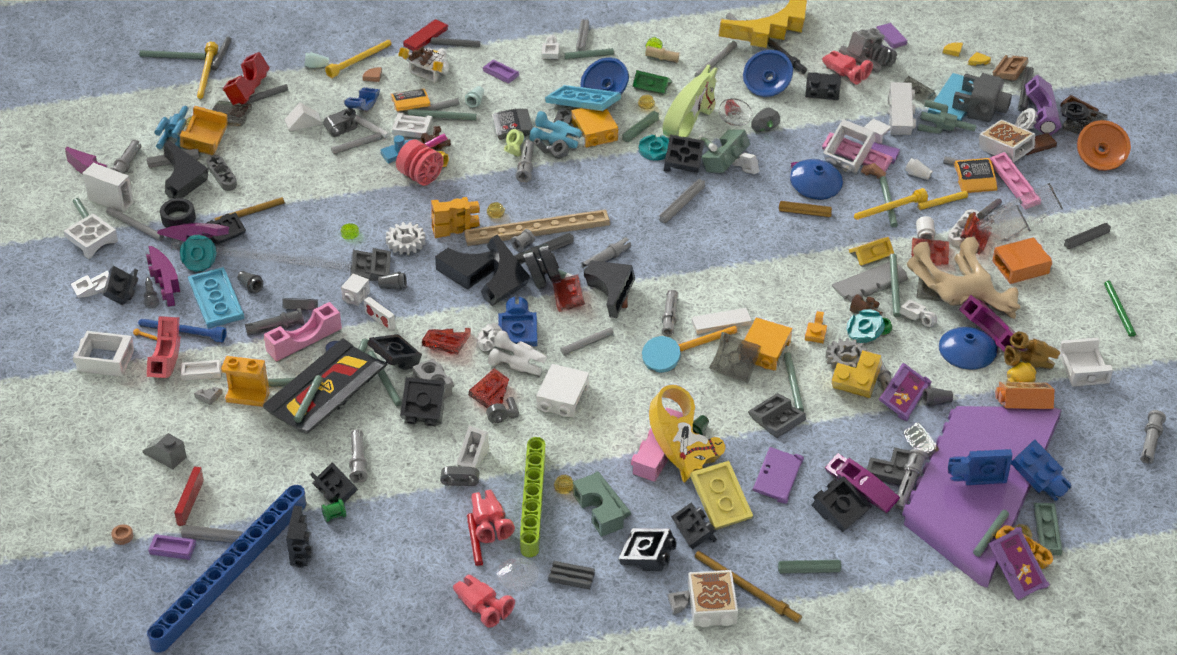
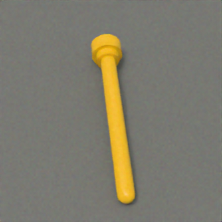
(211, 50)
(334, 69)
(918, 196)

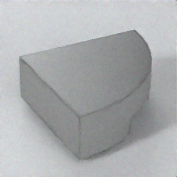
(209, 395)
(678, 601)

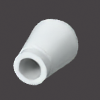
(918, 169)

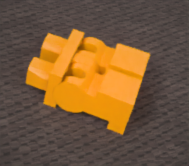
(453, 216)

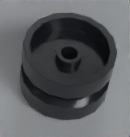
(544, 265)

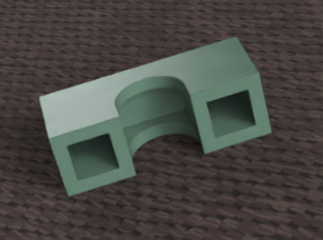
(733, 145)
(592, 492)

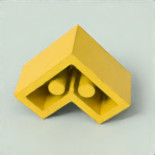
(859, 379)

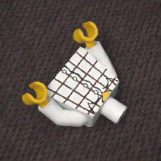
(436, 65)

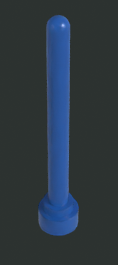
(218, 333)

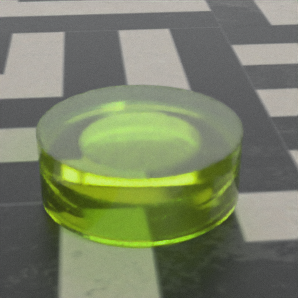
(654, 42)
(349, 231)

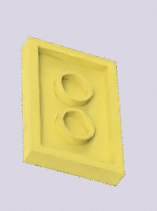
(721, 495)

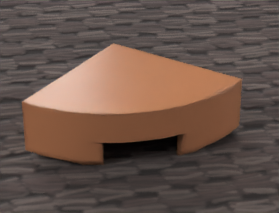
(373, 74)
(873, 169)

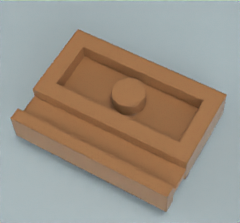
(1011, 67)

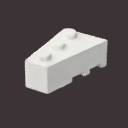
(901, 108)

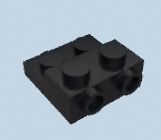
(823, 86)
(395, 350)
(423, 401)
(841, 503)
(299, 539)
(648, 548)

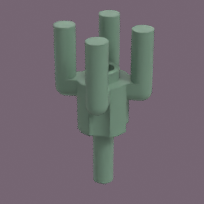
(942, 120)

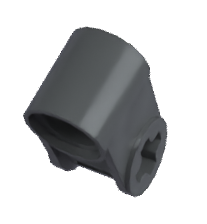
(340, 122)

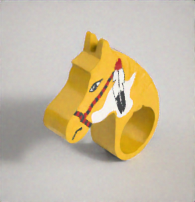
(675, 436)

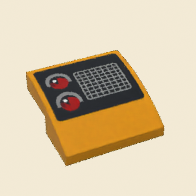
(410, 99)
(976, 175)

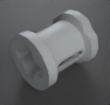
(522, 240)

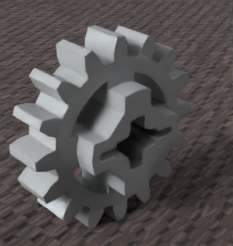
(845, 351)

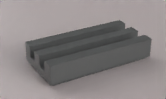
(572, 572)

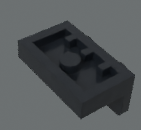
(235, 228)
(120, 285)
(693, 526)

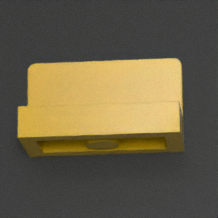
(873, 250)

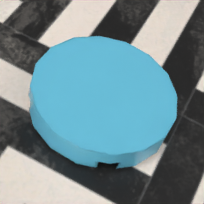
(661, 354)

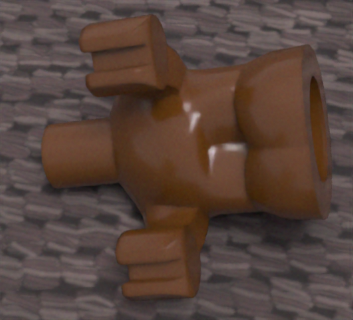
(425, 137)
(858, 304)

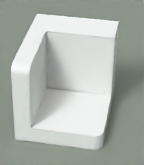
(879, 129)

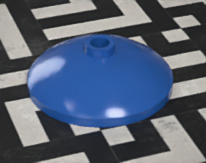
(765, 65)
(605, 73)
(816, 179)
(968, 348)

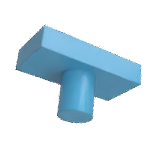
(390, 153)

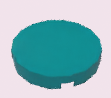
(653, 147)
(198, 253)
(865, 326)

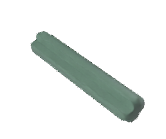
(640, 126)
(809, 566)

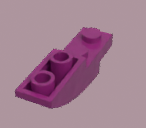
(164, 274)
(864, 481)

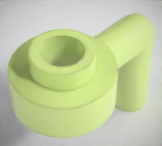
(514, 139)

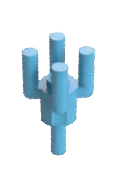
(172, 127)

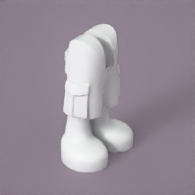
(521, 357)

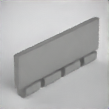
(868, 281)

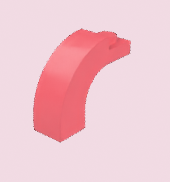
(167, 348)

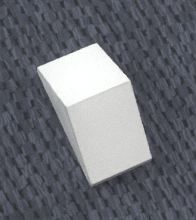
(302, 117)
(474, 448)

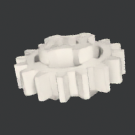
(405, 238)

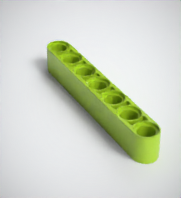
(532, 497)

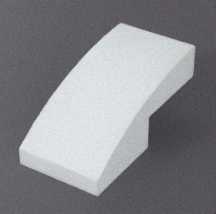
(87, 287)

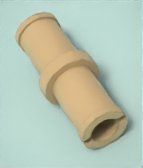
(662, 54)

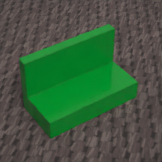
(651, 82)

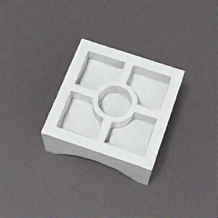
(91, 234)

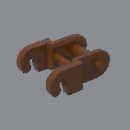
(418, 53)

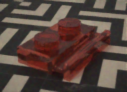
(972, 230)
(569, 293)

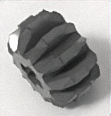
(882, 54)

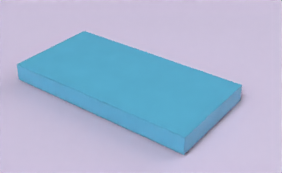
(947, 93)
(583, 97)
(215, 297)

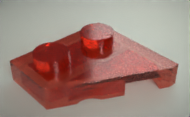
(446, 340)
(490, 389)

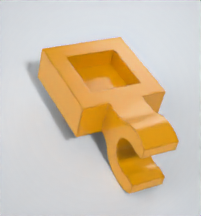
(816, 331)

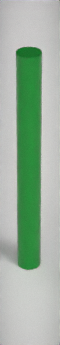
(1119, 308)

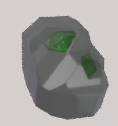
(765, 120)

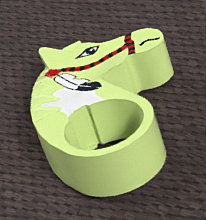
(693, 99)

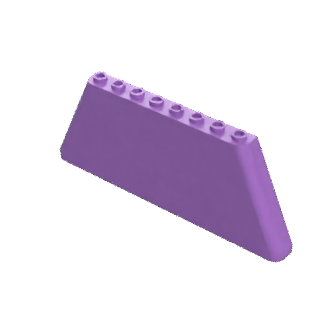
(957, 515)

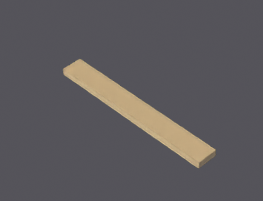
(538, 227)

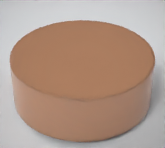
(122, 534)

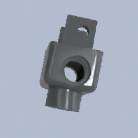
(985, 98)

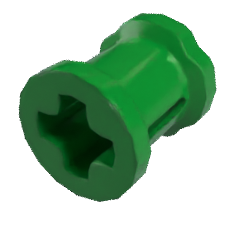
(333, 510)

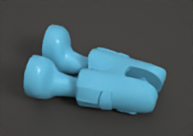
(559, 128)

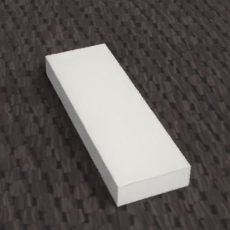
(721, 320)

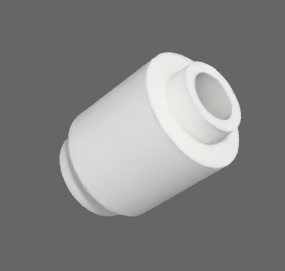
(925, 228)

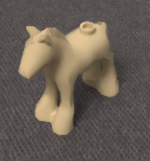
(957, 289)

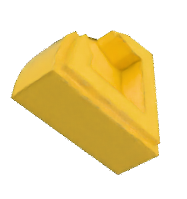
(953, 49)
(979, 58)

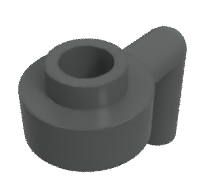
(558, 148)
(497, 412)

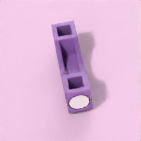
(1043, 97)

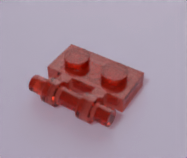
(938, 248)

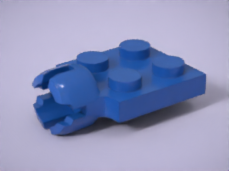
(519, 322)
(981, 467)
(1041, 471)

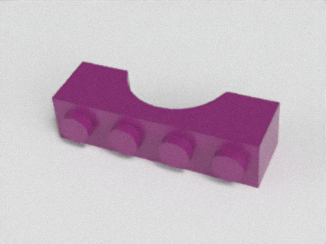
(988, 321)

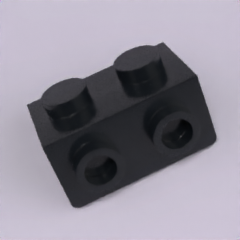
(334, 483)

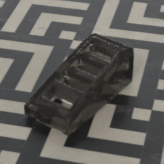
(920, 439)

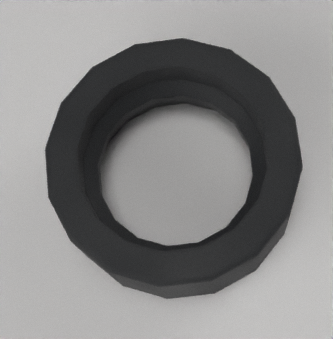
(176, 205)

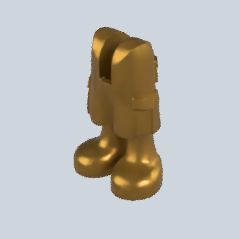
(1036, 355)

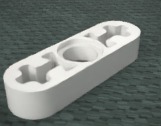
(956, 230)

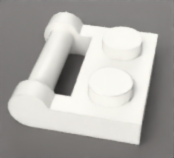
(411, 125)

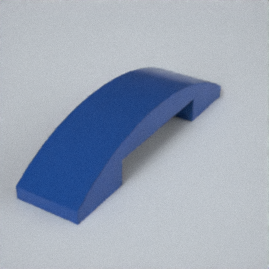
(365, 101)

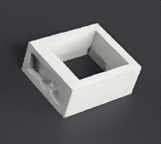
(855, 131)
(121, 343)

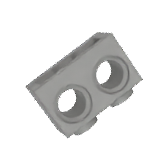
(862, 41)
(433, 371)

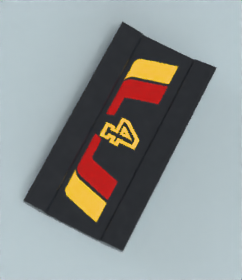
(343, 374)

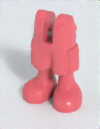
(846, 66)
(489, 511)
(478, 594)

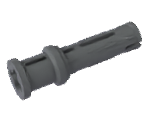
(284, 320)

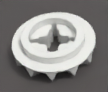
(1027, 119)
(487, 344)

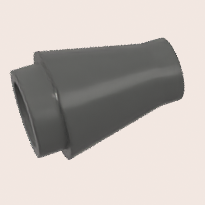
(251, 281)
(395, 281)
(935, 396)

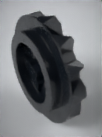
(1081, 111)

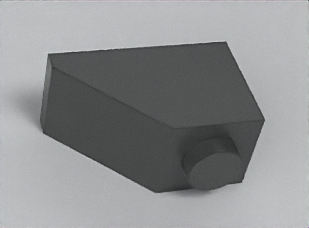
(167, 450)

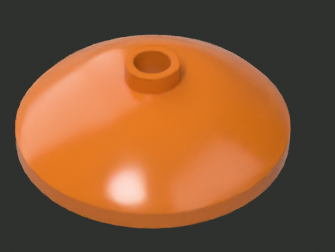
(1107, 136)

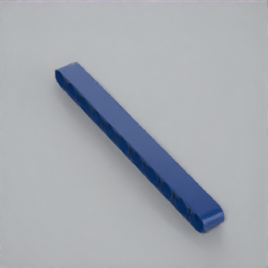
(224, 570)

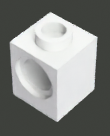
(355, 289)

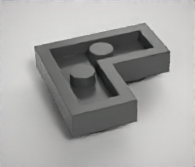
(892, 470)

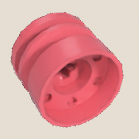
(419, 162)

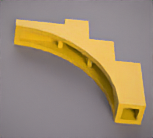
(774, 26)

